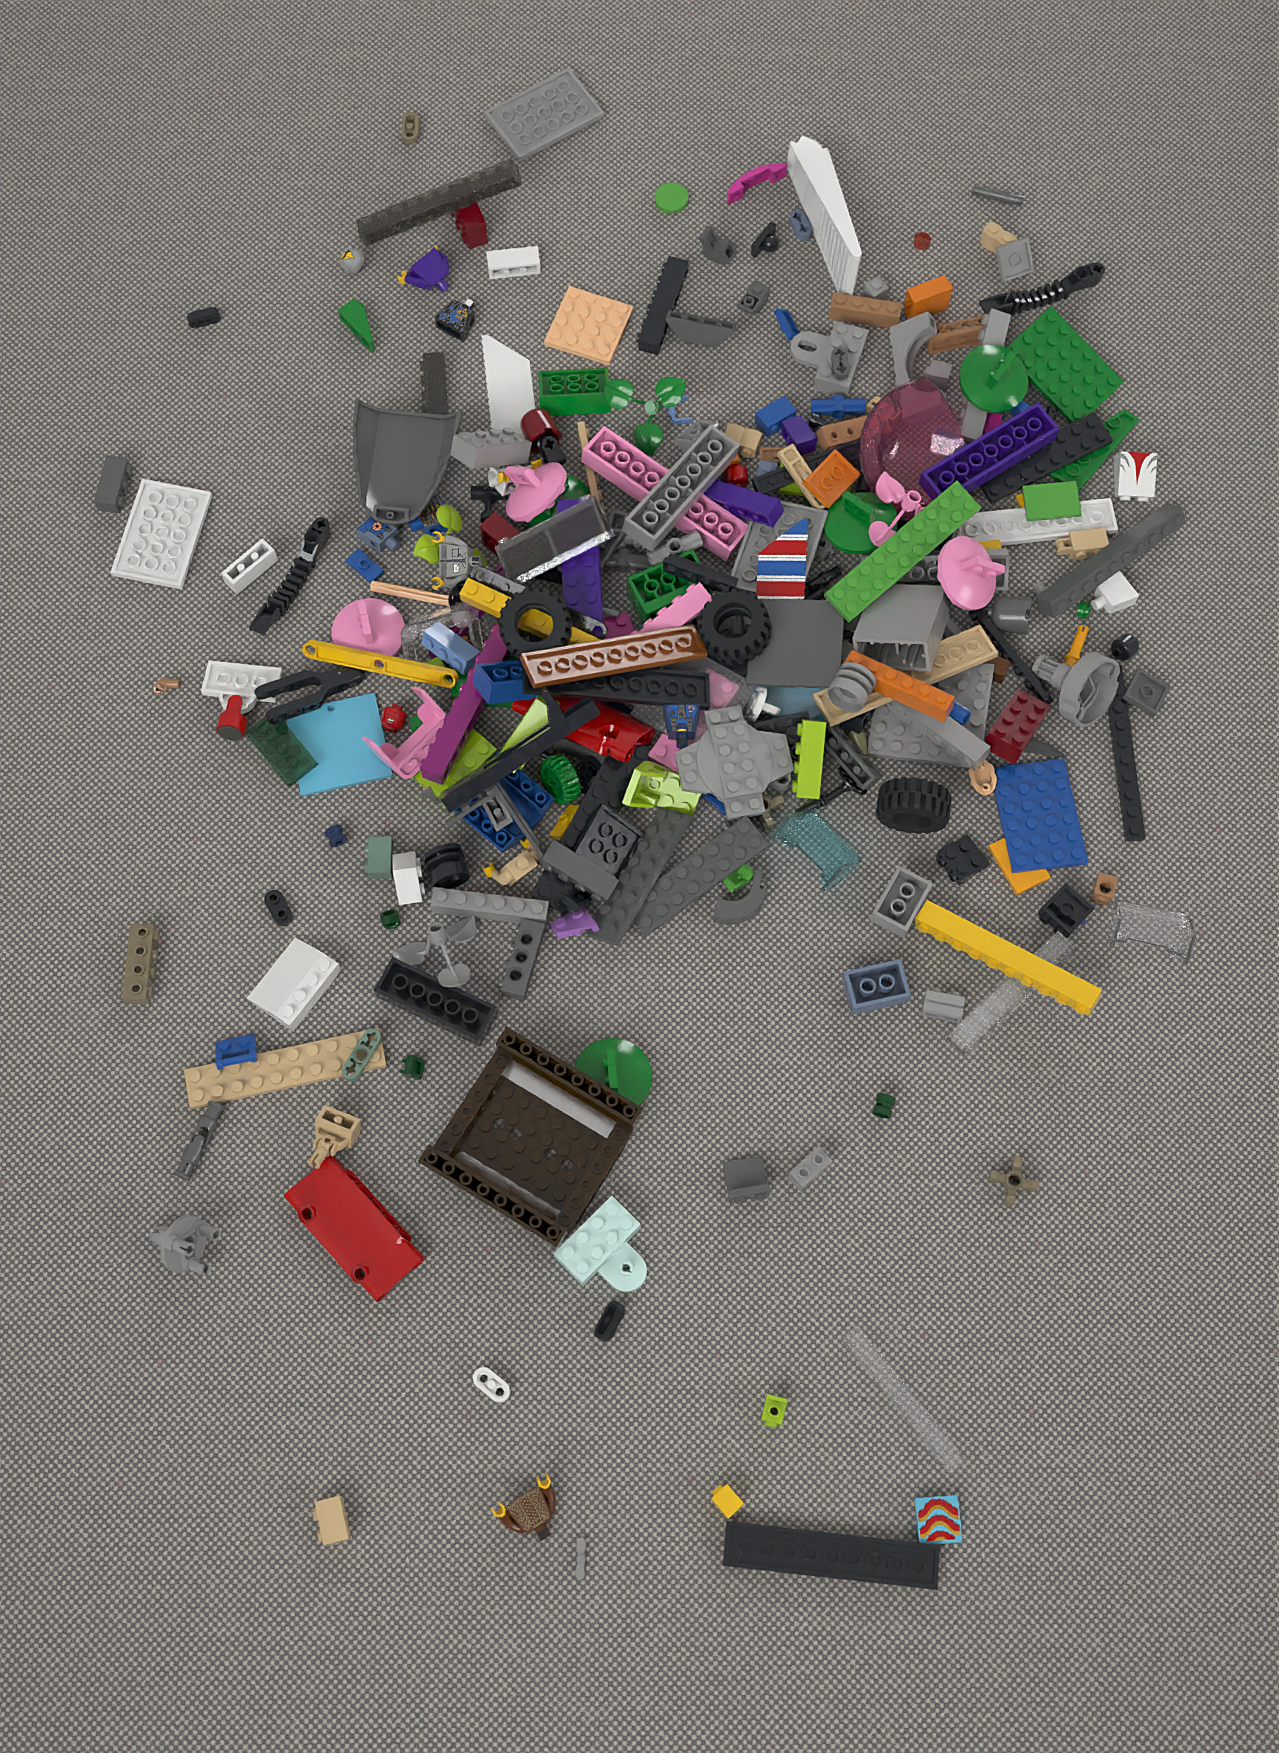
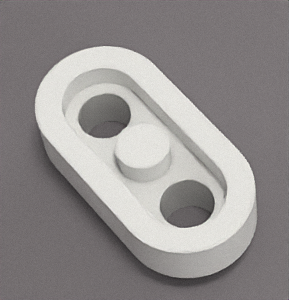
(491, 1385)

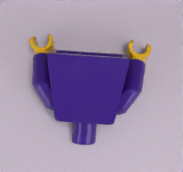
(428, 271)

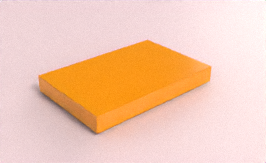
(1019, 881)

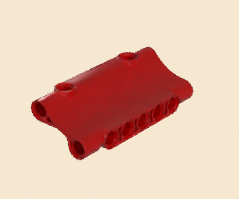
(354, 1227)

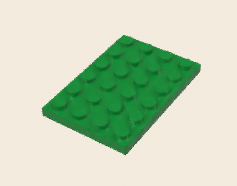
(1064, 366)

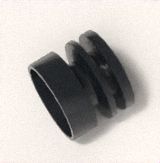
(446, 866)

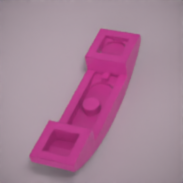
(773, 172)

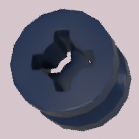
(335, 836)

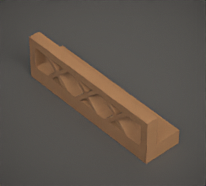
(959, 338)

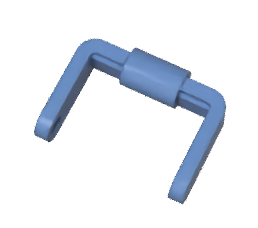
(672, 413)

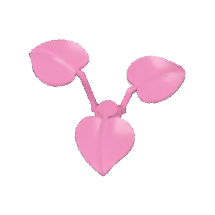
(888, 491)

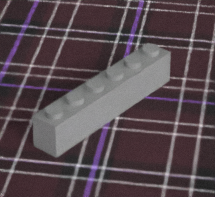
(488, 906)

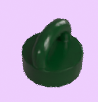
(389, 917)

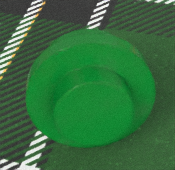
(1083, 610)

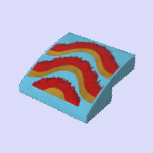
(938, 1520)

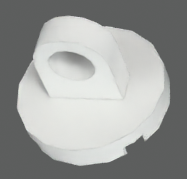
(758, 704)

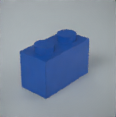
(772, 415)

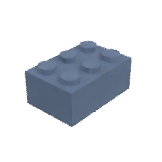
(876, 987)

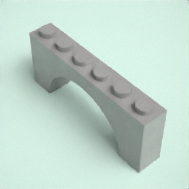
(906, 342)

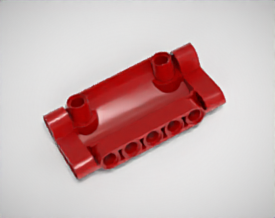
(606, 734)

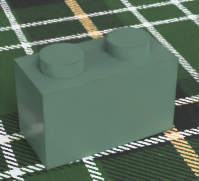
(379, 857)

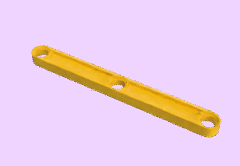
(392, 665)

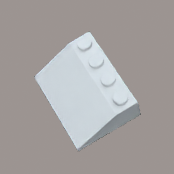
(294, 983)

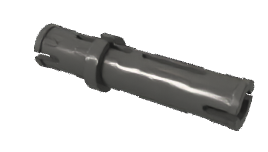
(999, 195)

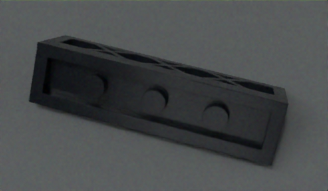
(698, 573)

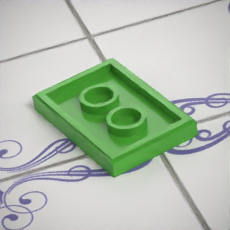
(1051, 501)

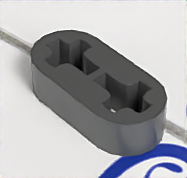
(836, 363)

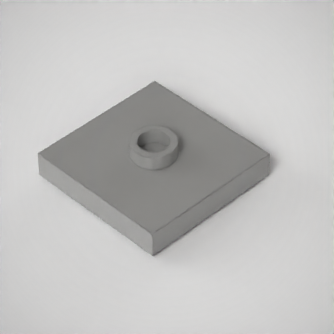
(1014, 259)

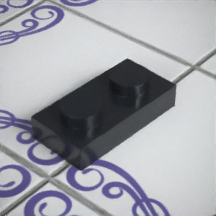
(577, 900)

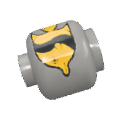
(351, 261)

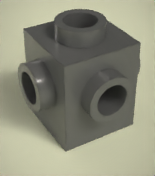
(826, 551)

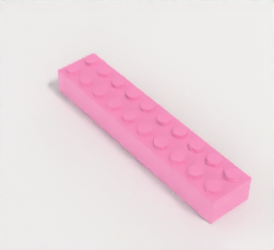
(638, 475)

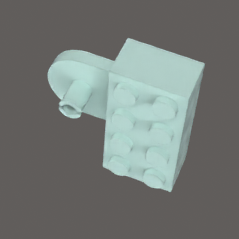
(603, 1248)

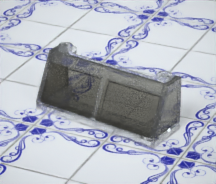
(554, 540)

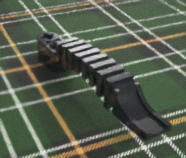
(1079, 279)
(319, 533)

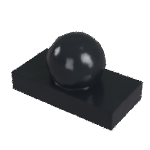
(765, 241)

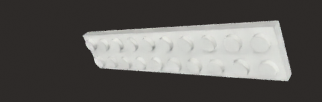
(1013, 528)

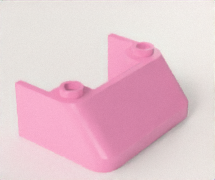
(408, 756)

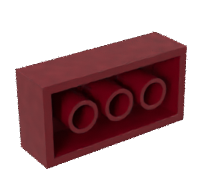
(1016, 726)

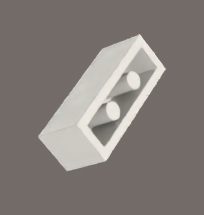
(513, 262)
(249, 566)

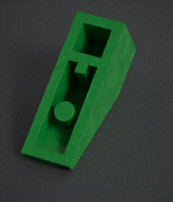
(355, 319)

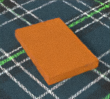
(831, 478)

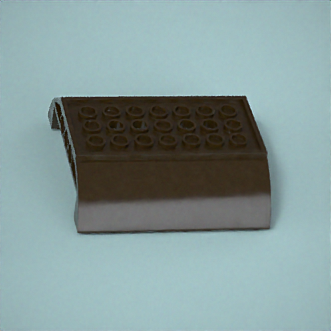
(554, 1111)

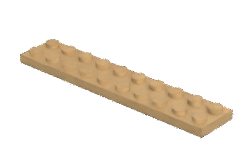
(953, 656)
(278, 1070)

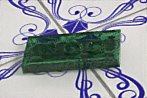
(282, 750)

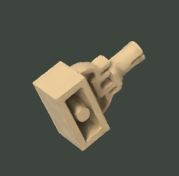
(333, 1133)

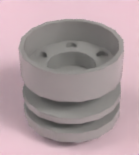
(851, 687)

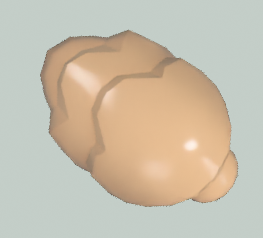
(984, 778)

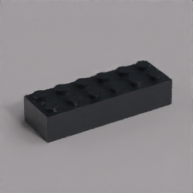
(439, 1005)

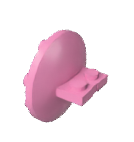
(534, 490)
(967, 573)
(369, 626)

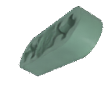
(349, 1064)

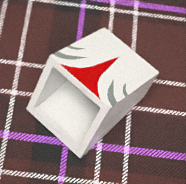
(1135, 475)

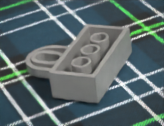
(842, 335)

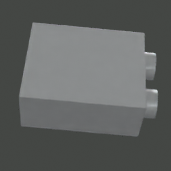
(904, 627)

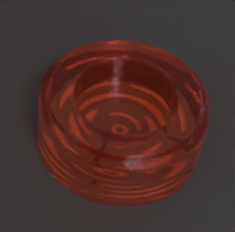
(922, 240)

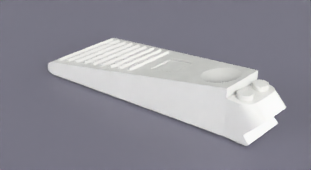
(825, 210)

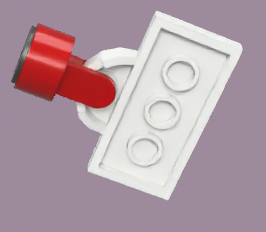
(235, 688)

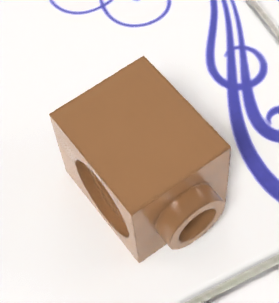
(1108, 882)

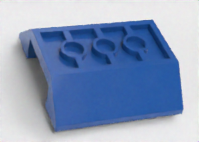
(530, 800)

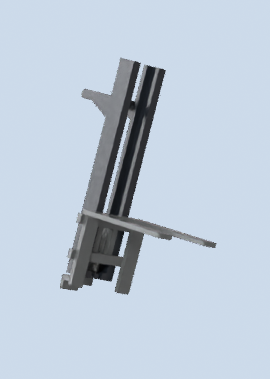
(488, 775)

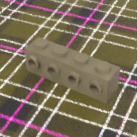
(140, 964)

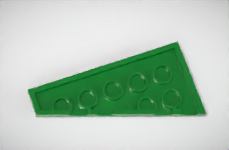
(1083, 469)

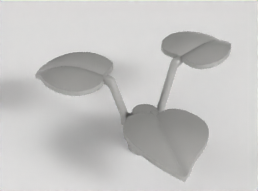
(459, 932)

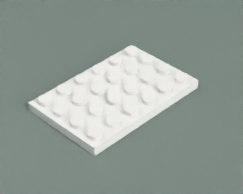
(161, 534)

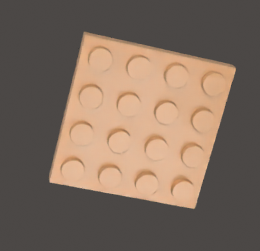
(589, 325)

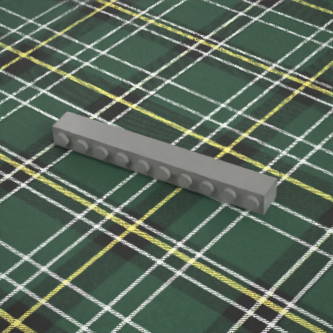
(949, 735)

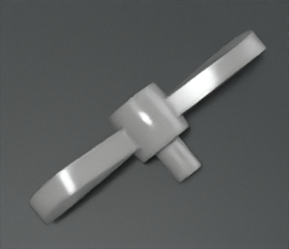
(581, 1546)

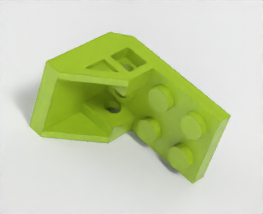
(659, 786)

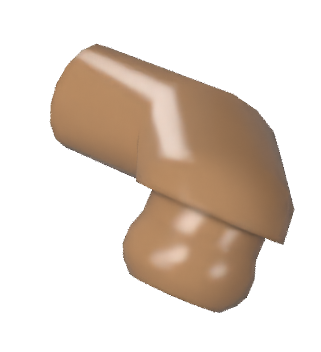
(164, 684)

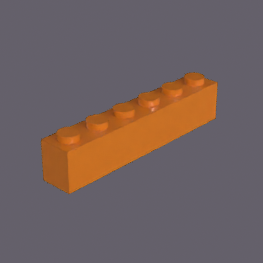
(906, 688)

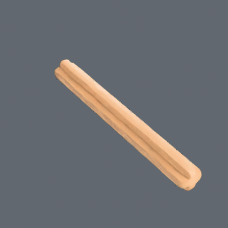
(410, 593)

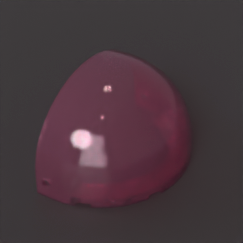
(907, 435)

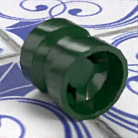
(883, 1105)

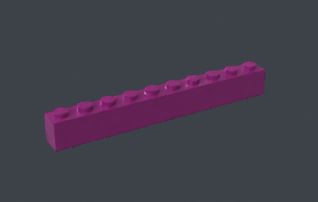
(462, 716)

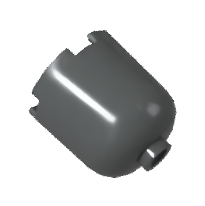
(1010, 614)

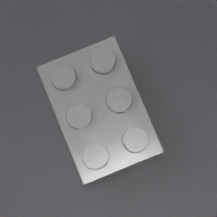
(901, 901)

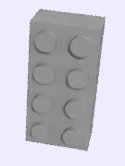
(490, 448)

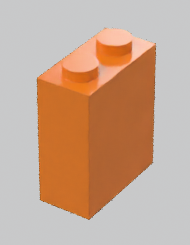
(928, 296)

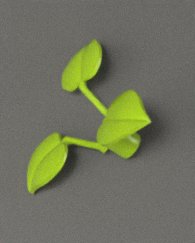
(450, 519)

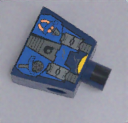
(681, 722)

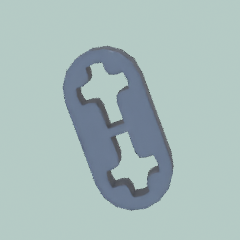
(803, 224)

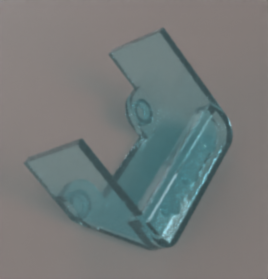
(820, 845)

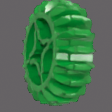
(560, 779)

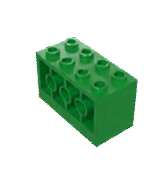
(655, 589)

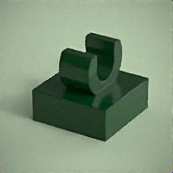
(413, 1067)

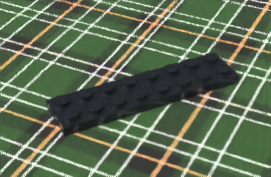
(1070, 445)

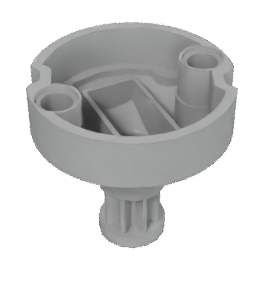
(1084, 687)

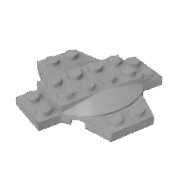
(734, 762)

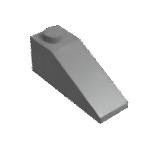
(497, 812)

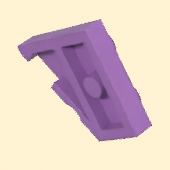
(573, 924)

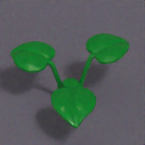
(670, 392)

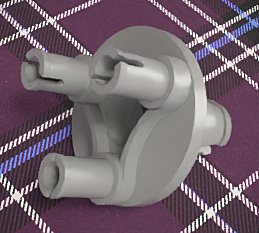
(184, 1244)

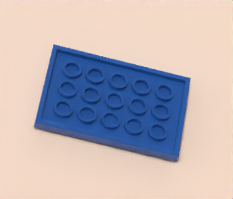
(1039, 816)

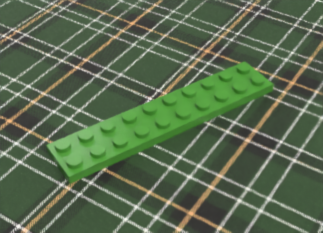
(902, 551)

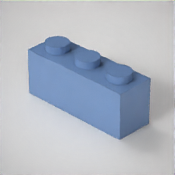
(450, 647)

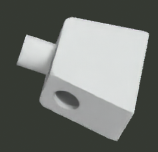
(1114, 594)

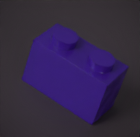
(798, 432)

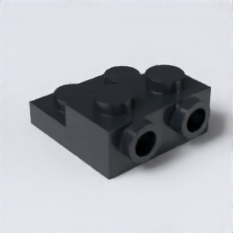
(962, 860)
(1065, 911)

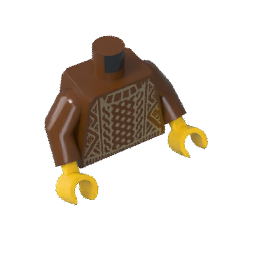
(530, 1510)

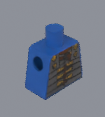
(427, 519)

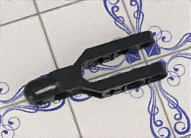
(332, 683)

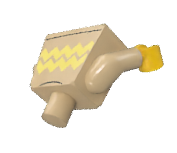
(516, 868)

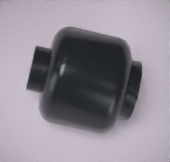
(1124, 647)

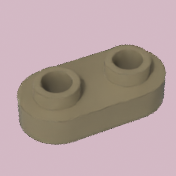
(410, 127)

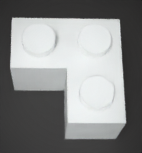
(406, 876)

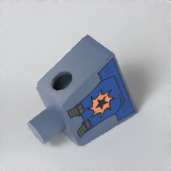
(378, 535)

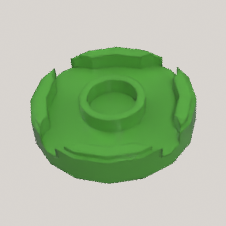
(671, 198)

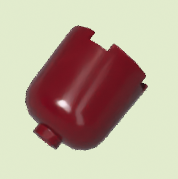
(536, 424)

